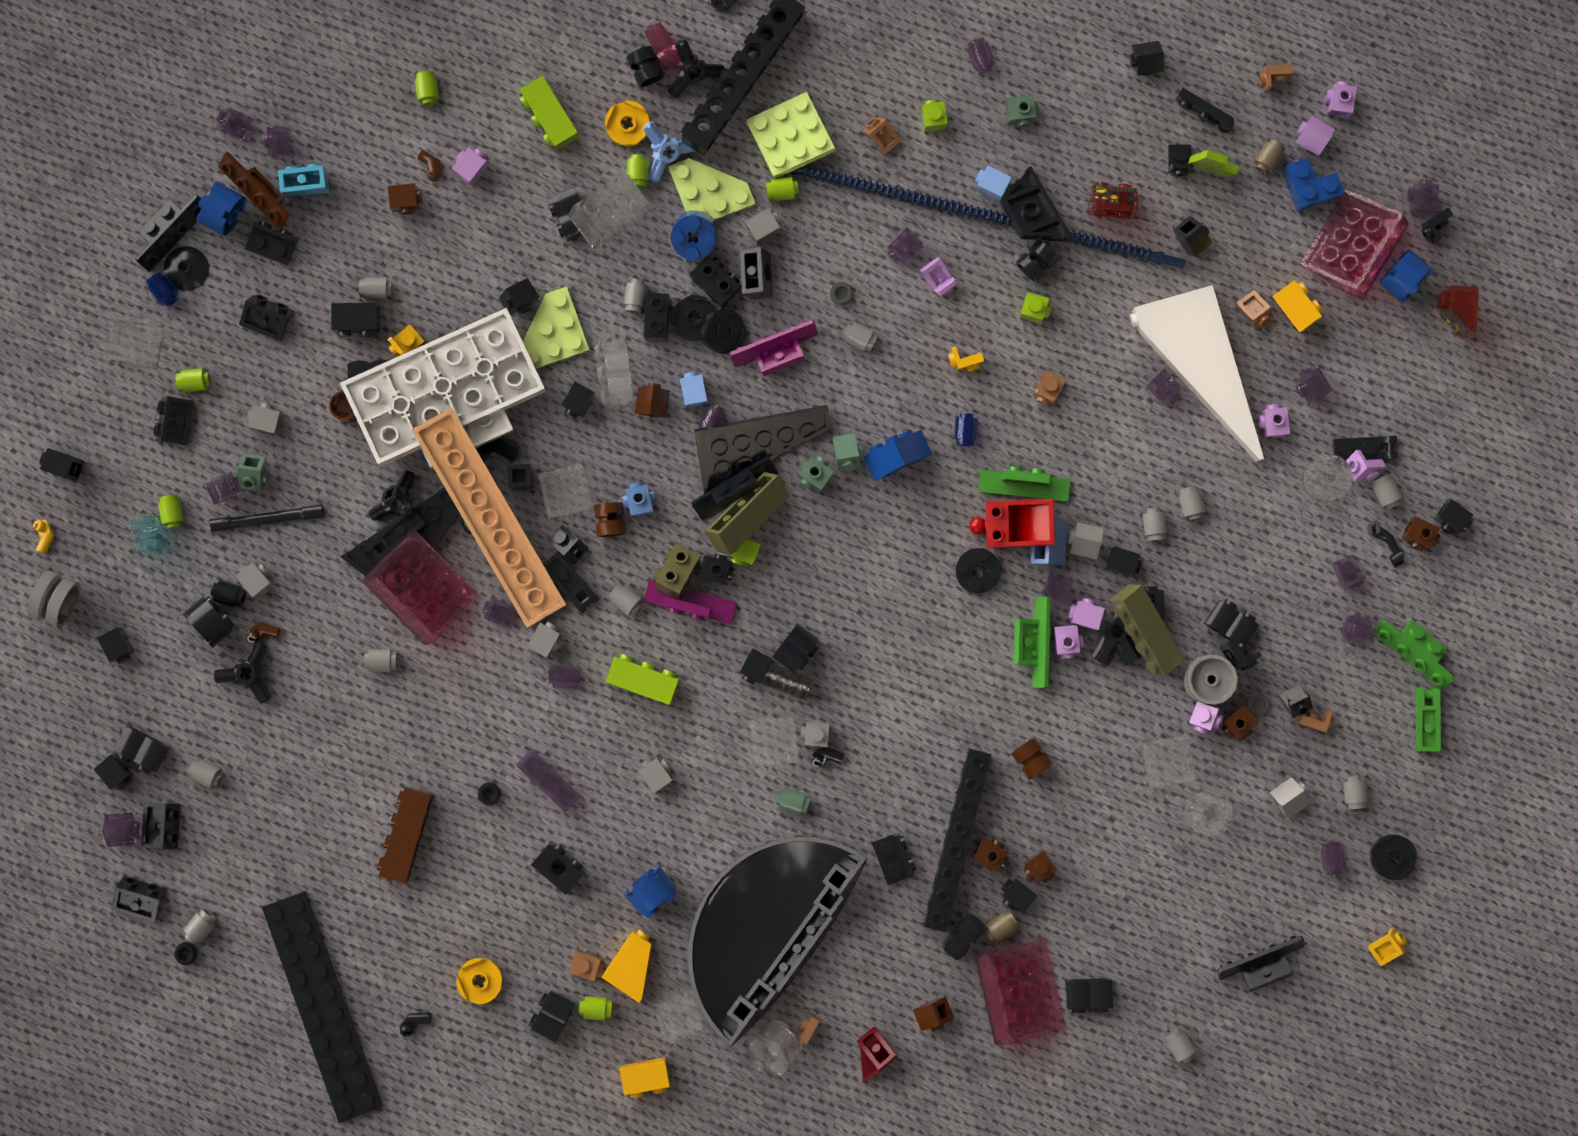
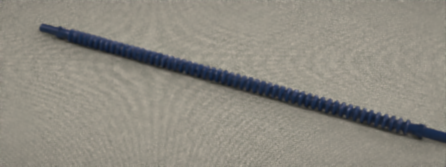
(1157, 257)

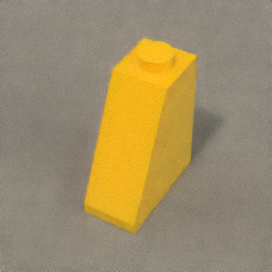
(630, 965)

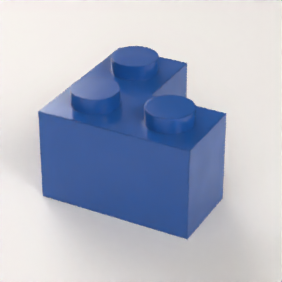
(1307, 190)
(897, 453)

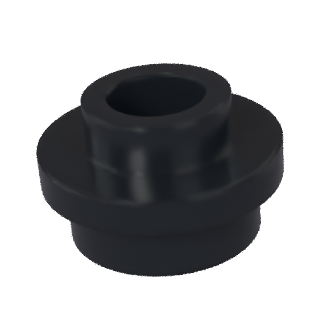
(482, 796)
(179, 953)

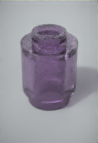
(980, 55)
(712, 416)
(564, 676)
(1333, 857)

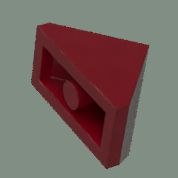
(875, 1053)

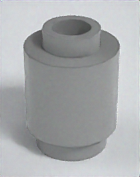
(375, 288)
(635, 296)
(860, 336)
(1387, 491)
(1192, 503)
(1155, 524)
(626, 600)
(380, 660)
(205, 773)
(1355, 792)
(199, 926)
(1180, 1045)

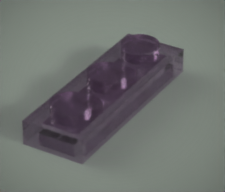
(548, 780)

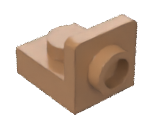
(1279, 73)
(882, 134)
(1255, 309)
(1048, 388)
(1312, 721)
(586, 966)
(808, 1028)

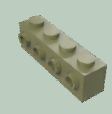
(747, 514)
(1147, 629)

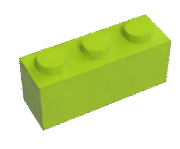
(548, 113)
(643, 679)

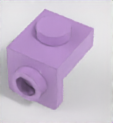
(938, 277)
(1364, 469)

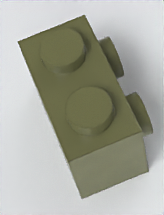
(676, 571)

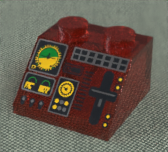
(1113, 201)
(1459, 309)

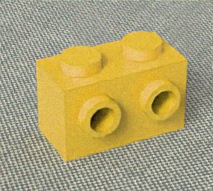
(1298, 306)
(645, 1077)

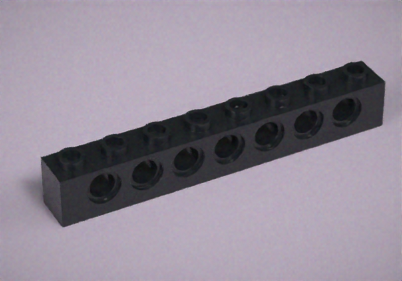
(703, 140)
(956, 840)

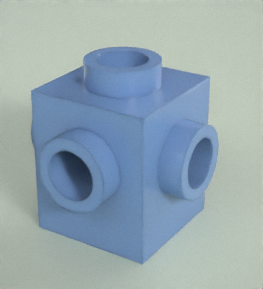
(639, 508)

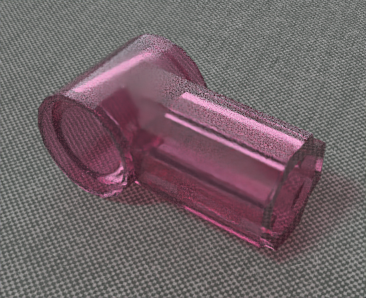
(663, 45)

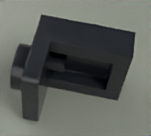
(568, 544)

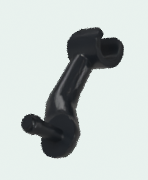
(1377, 531)

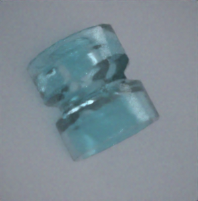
(147, 534)

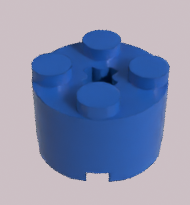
(221, 209)
(696, 247)
(1405, 276)
(651, 891)

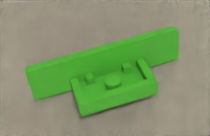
(1024, 484)
(1033, 642)
(1418, 649)

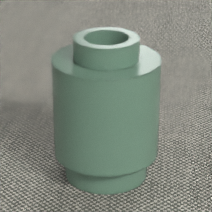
(793, 801)

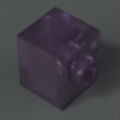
(1423, 197)
(1312, 385)
(1357, 628)
(120, 829)

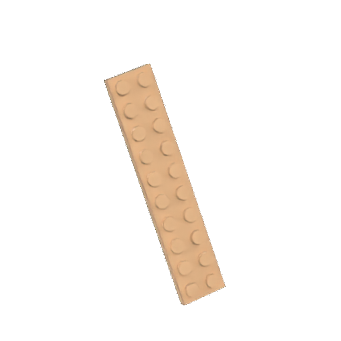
(488, 517)

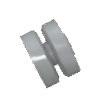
(53, 599)
(1196, 681)

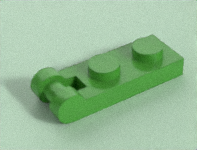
(1428, 720)

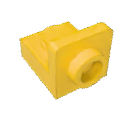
(405, 341)
(1388, 947)

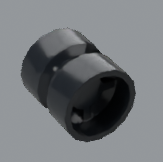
(645, 67)
(1042, 255)

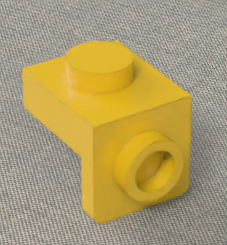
(970, 363)

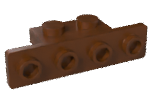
(256, 188)

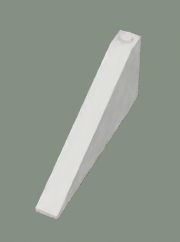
(1195, 345)

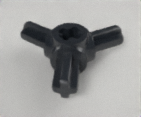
(691, 69)
(395, 499)
(237, 674)

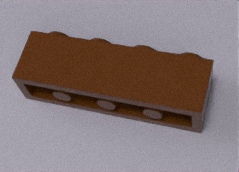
(405, 835)

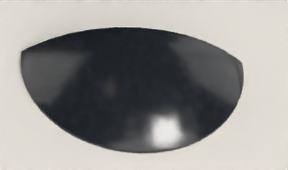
(764, 926)

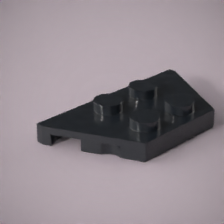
(1033, 211)

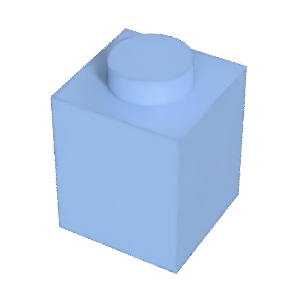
(992, 182)
(693, 390)

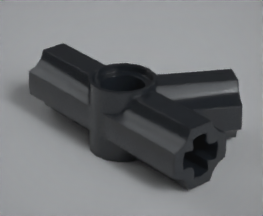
(1110, 645)

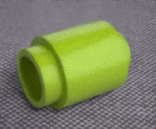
(426, 88)
(638, 170)
(782, 189)
(192, 380)
(170, 511)
(596, 1008)

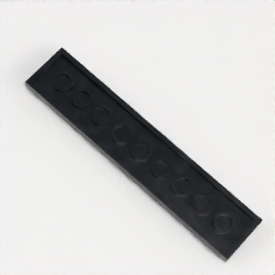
(322, 1007)

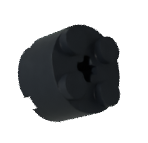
(208, 621)

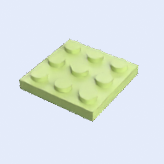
(790, 135)

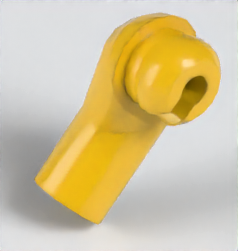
(46, 535)

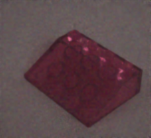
(1355, 243)
(419, 588)
(1019, 992)

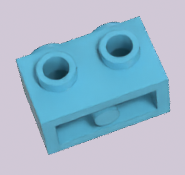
(303, 181)

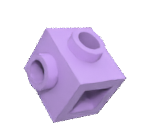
(1341, 99)
(1314, 135)
(470, 165)
(1274, 421)
(1086, 614)
(1067, 641)
(1206, 718)

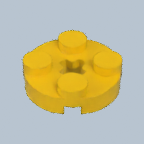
(621, 112)
(467, 976)

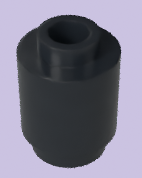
(228, 593)

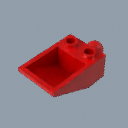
(1020, 523)

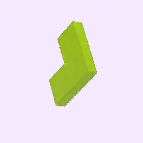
(1214, 163)

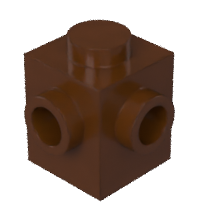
(405, 198)
(652, 401)
(1421, 534)
(1239, 723)
(991, 854)
(1039, 867)
(933, 1014)

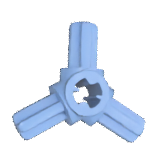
(659, 143)

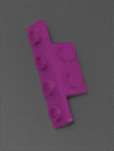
(776, 350)
(693, 602)

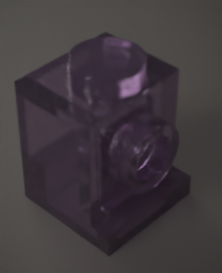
(277, 140)
(898, 255)
(1164, 388)
(227, 487)

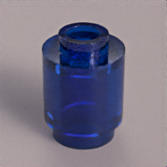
(162, 289)
(965, 429)

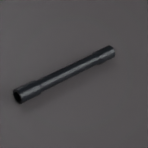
(230, 523)

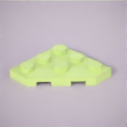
(709, 189)
(555, 331)

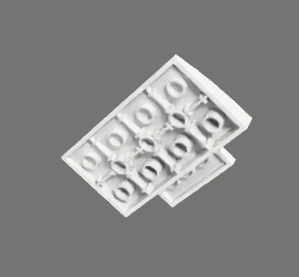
(471, 370)

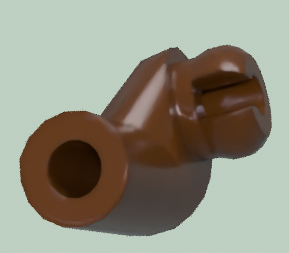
(433, 165)
(261, 630)

